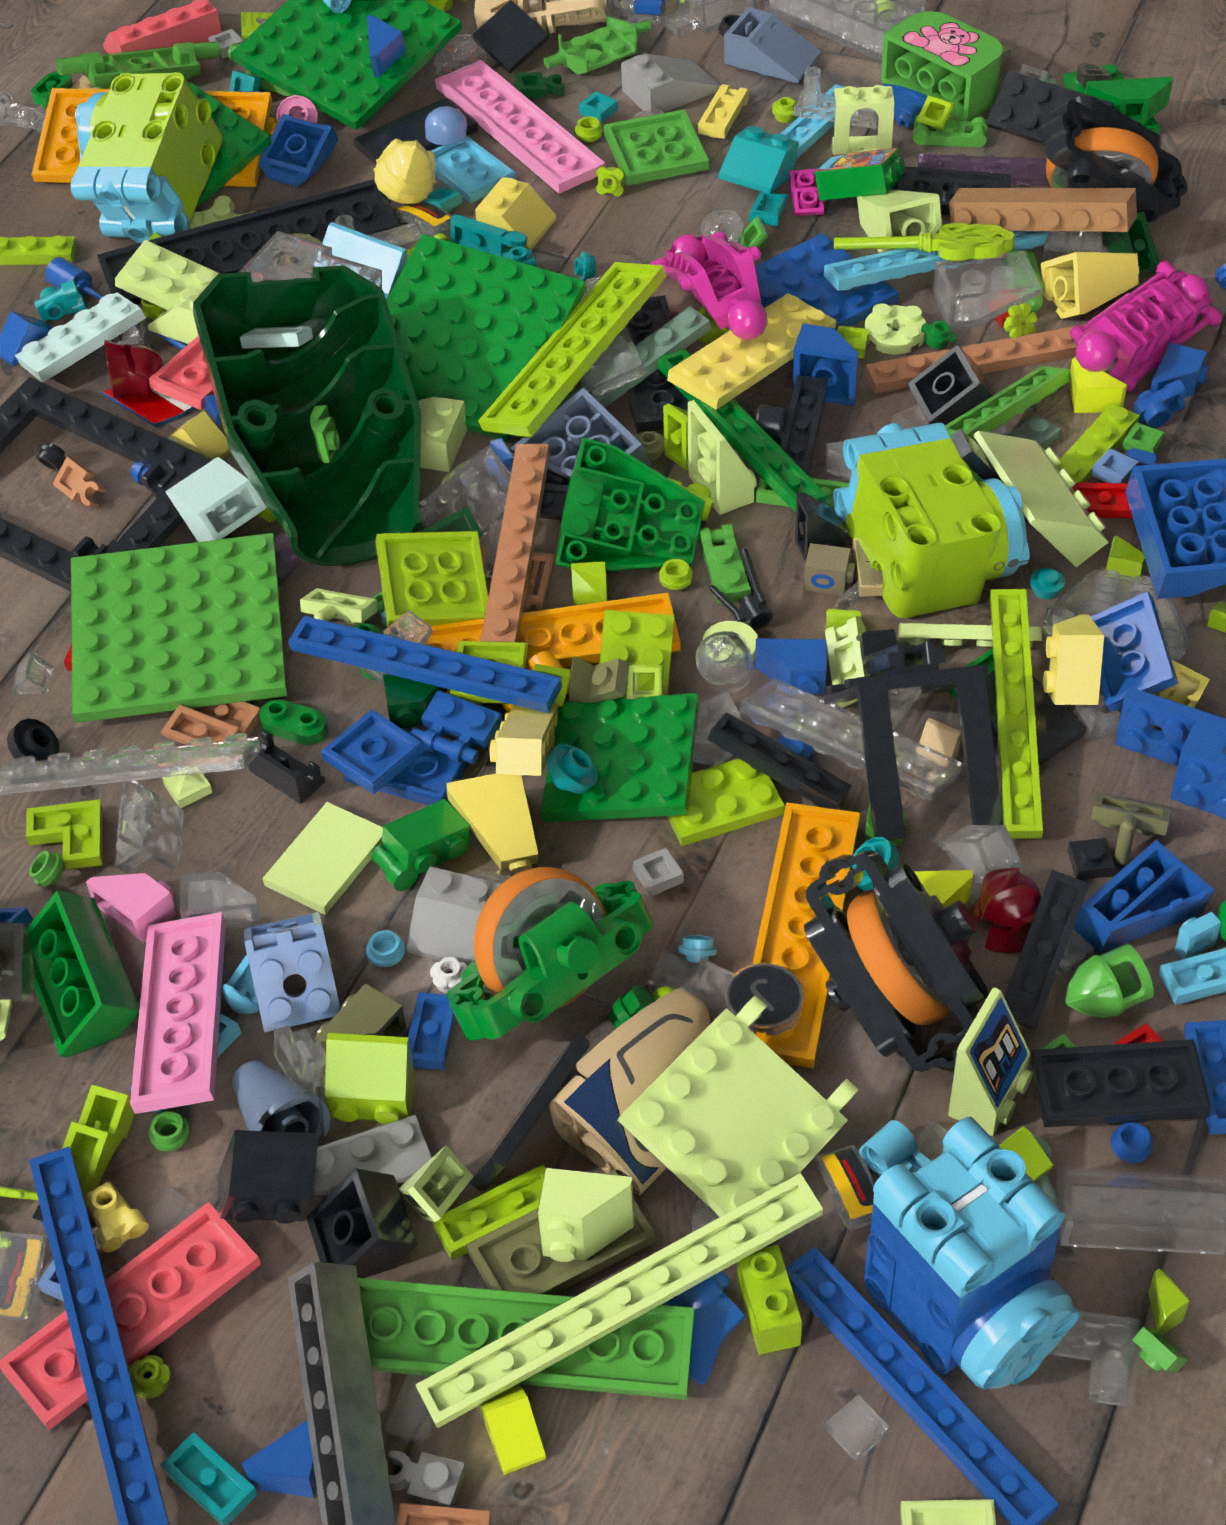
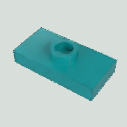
(769, 208)

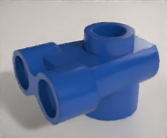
(1158, 406)

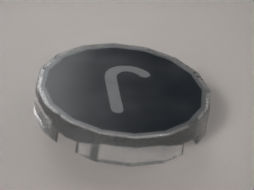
(772, 985)

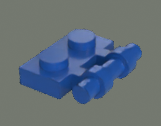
(460, 720)

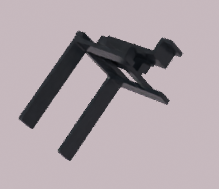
(910, 667)

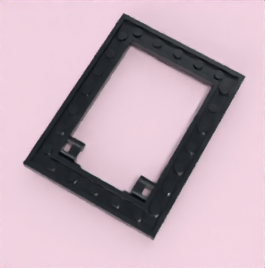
(115, 434)

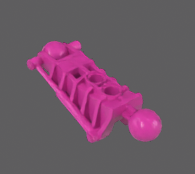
(721, 279)
(1143, 325)

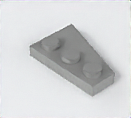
(388, 1149)

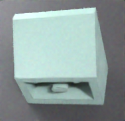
(215, 500)

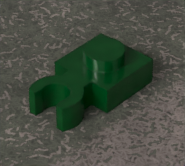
(534, 85)

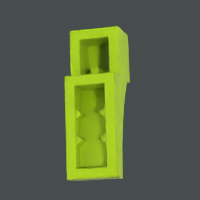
(98, 1134)

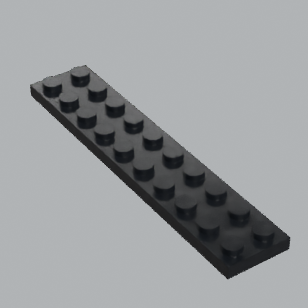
(235, 241)

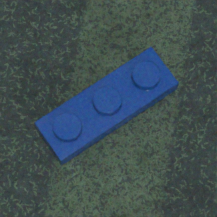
(1211, 1051)

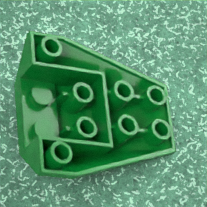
(625, 513)

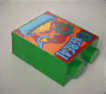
(859, 174)

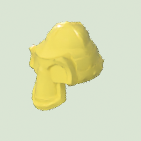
(405, 172)

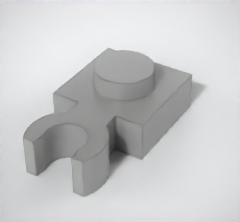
(431, 1481)

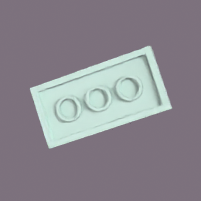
(80, 336)

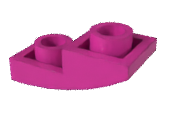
(805, 193)

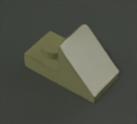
(597, 682)

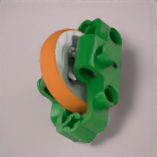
(543, 947)

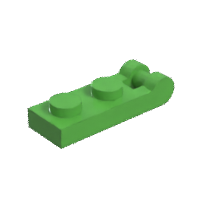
(724, 562)

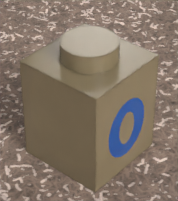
(828, 569)

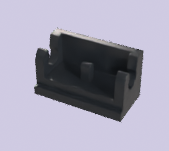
(285, 771)

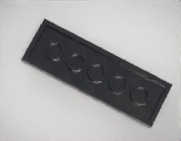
(655, 390)

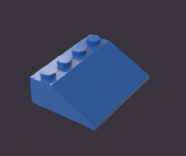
(1181, 524)

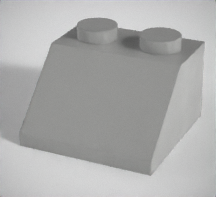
(447, 915)

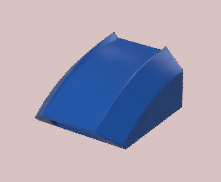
(297, 150)

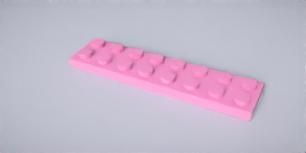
(520, 126)

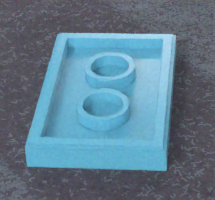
(469, 169)

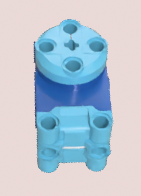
(969, 1260)

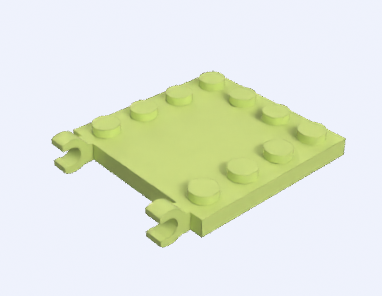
(734, 1114)

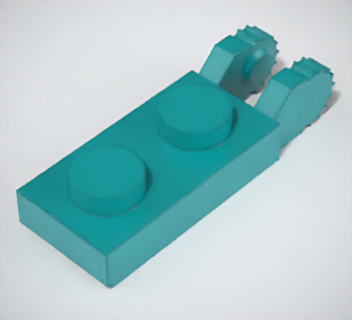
(483, 236)

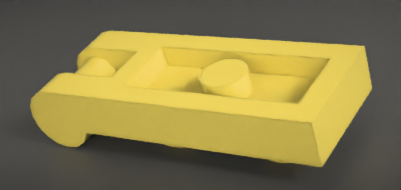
(723, 111)

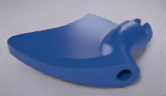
(907, 104)
(713, 1321)

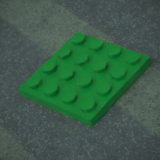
(639, 753)

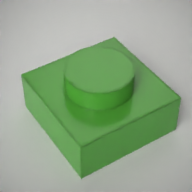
(1158, 1351)

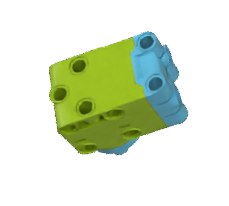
(145, 154)
(928, 519)

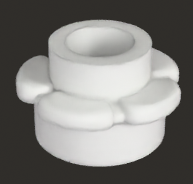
(445, 981)

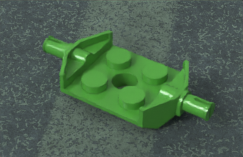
(599, 47)

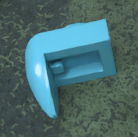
(240, 990)

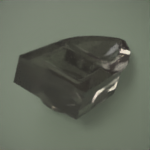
(1091, 72)

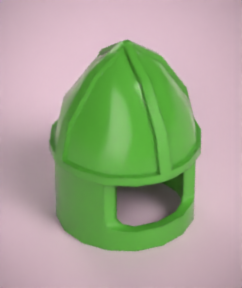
(1106, 985)

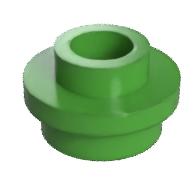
(46, 868)
(165, 1123)

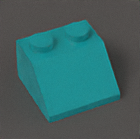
(759, 159)

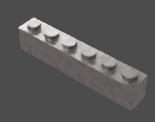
(340, 1396)

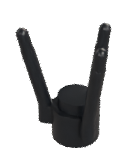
(754, 606)

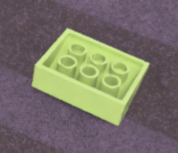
(1046, 494)

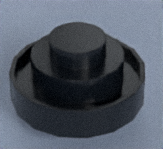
(33, 739)

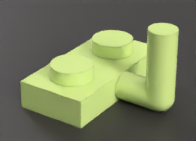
(343, 606)

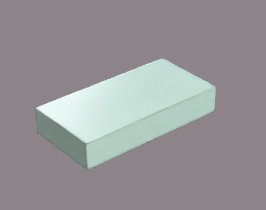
(276, 337)

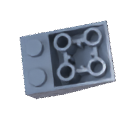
(768, 46)

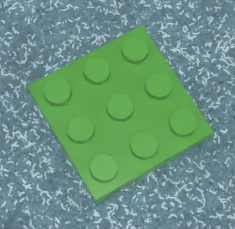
(656, 147)

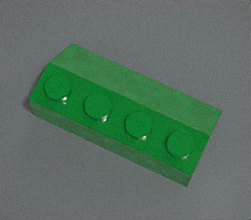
(79, 975)

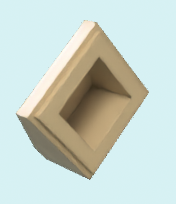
(941, 738)

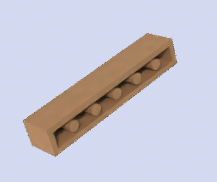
(1046, 208)

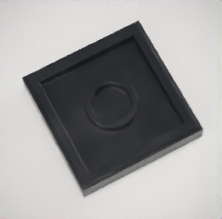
(510, 36)

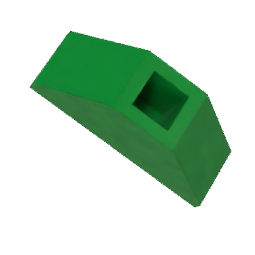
(1135, 98)

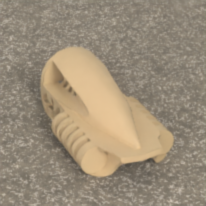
(548, 12)

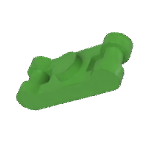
(955, 133)

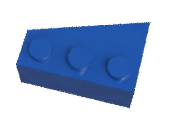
(1142, 899)

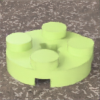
(905, 319)

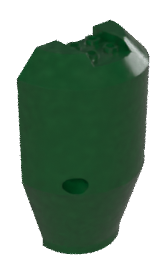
(271, 391)

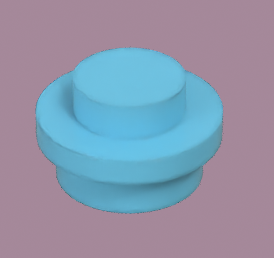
(697, 947)
(385, 949)

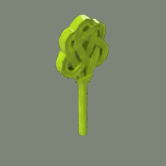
(953, 242)

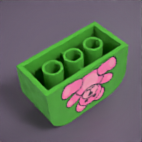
(944, 61)

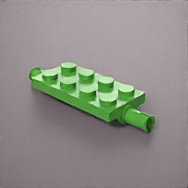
(105, 67)

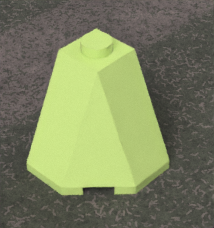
(899, 214)

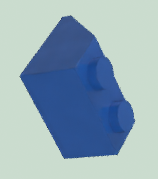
(828, 355)

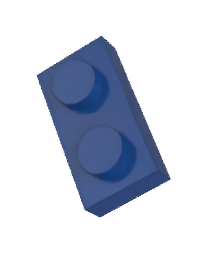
(431, 1031)

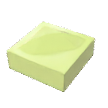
(187, 788)

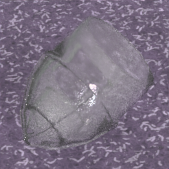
(725, 661)

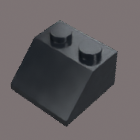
(950, 387)
(267, 1176)
(363, 1224)

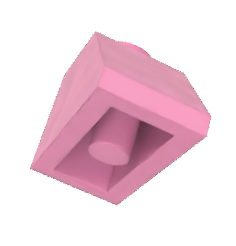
(133, 901)

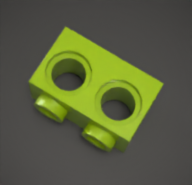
(769, 1300)

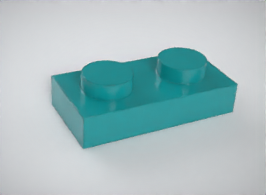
(209, 1480)

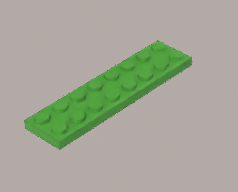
(434, 1326)

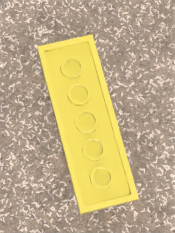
(736, 364)

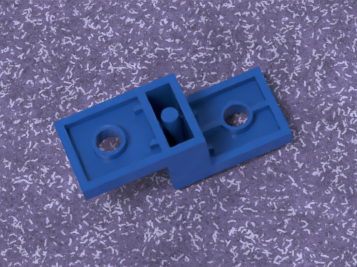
(1187, 739)

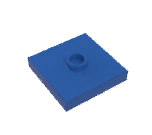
(372, 751)

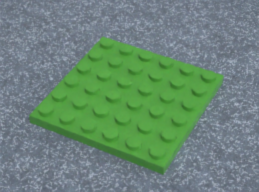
(176, 628)

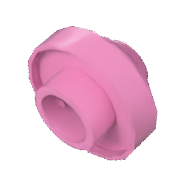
(299, 108)

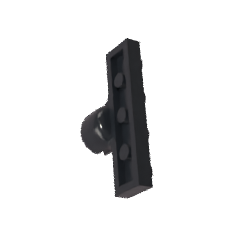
(798, 424)

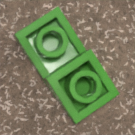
(324, 433)

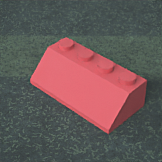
(178, 25)

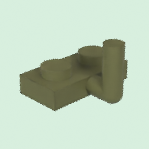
(1129, 815)

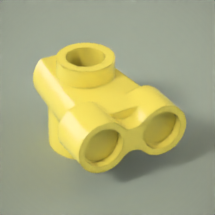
(114, 1217)

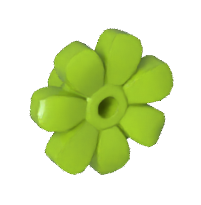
(1020, 321)

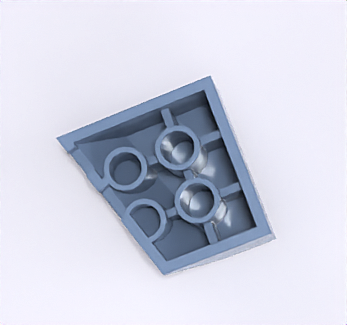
(578, 419)

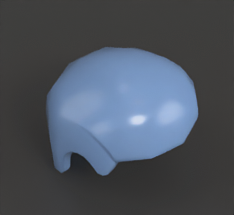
(445, 126)

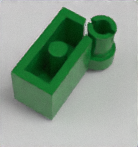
(421, 842)

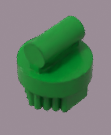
(628, 1005)

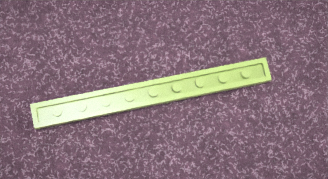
(618, 1300)

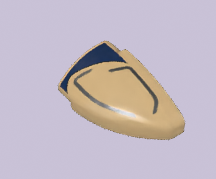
(616, 1075)

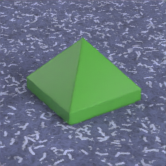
(755, 234)

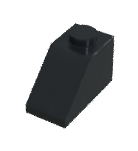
(817, 524)

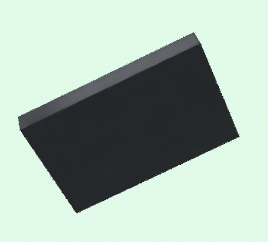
(1054, 723)

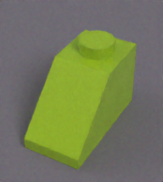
(676, 434)

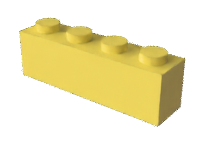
(524, 741)

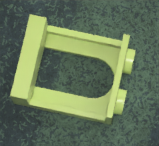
(850, 100)

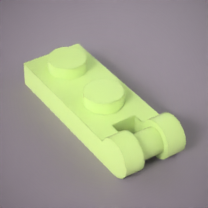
(845, 653)

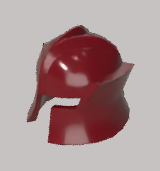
(131, 368)
(1009, 901)

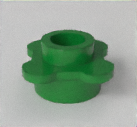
(938, 334)

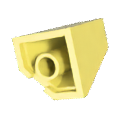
(1087, 280)
(498, 818)

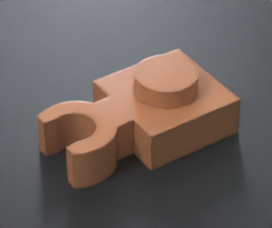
(77, 483)

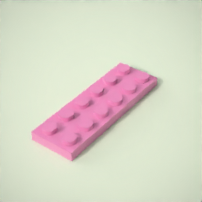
(179, 1014)

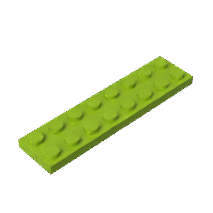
(572, 349)

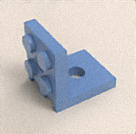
(287, 949)

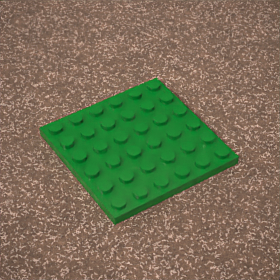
(328, 53)
(474, 321)

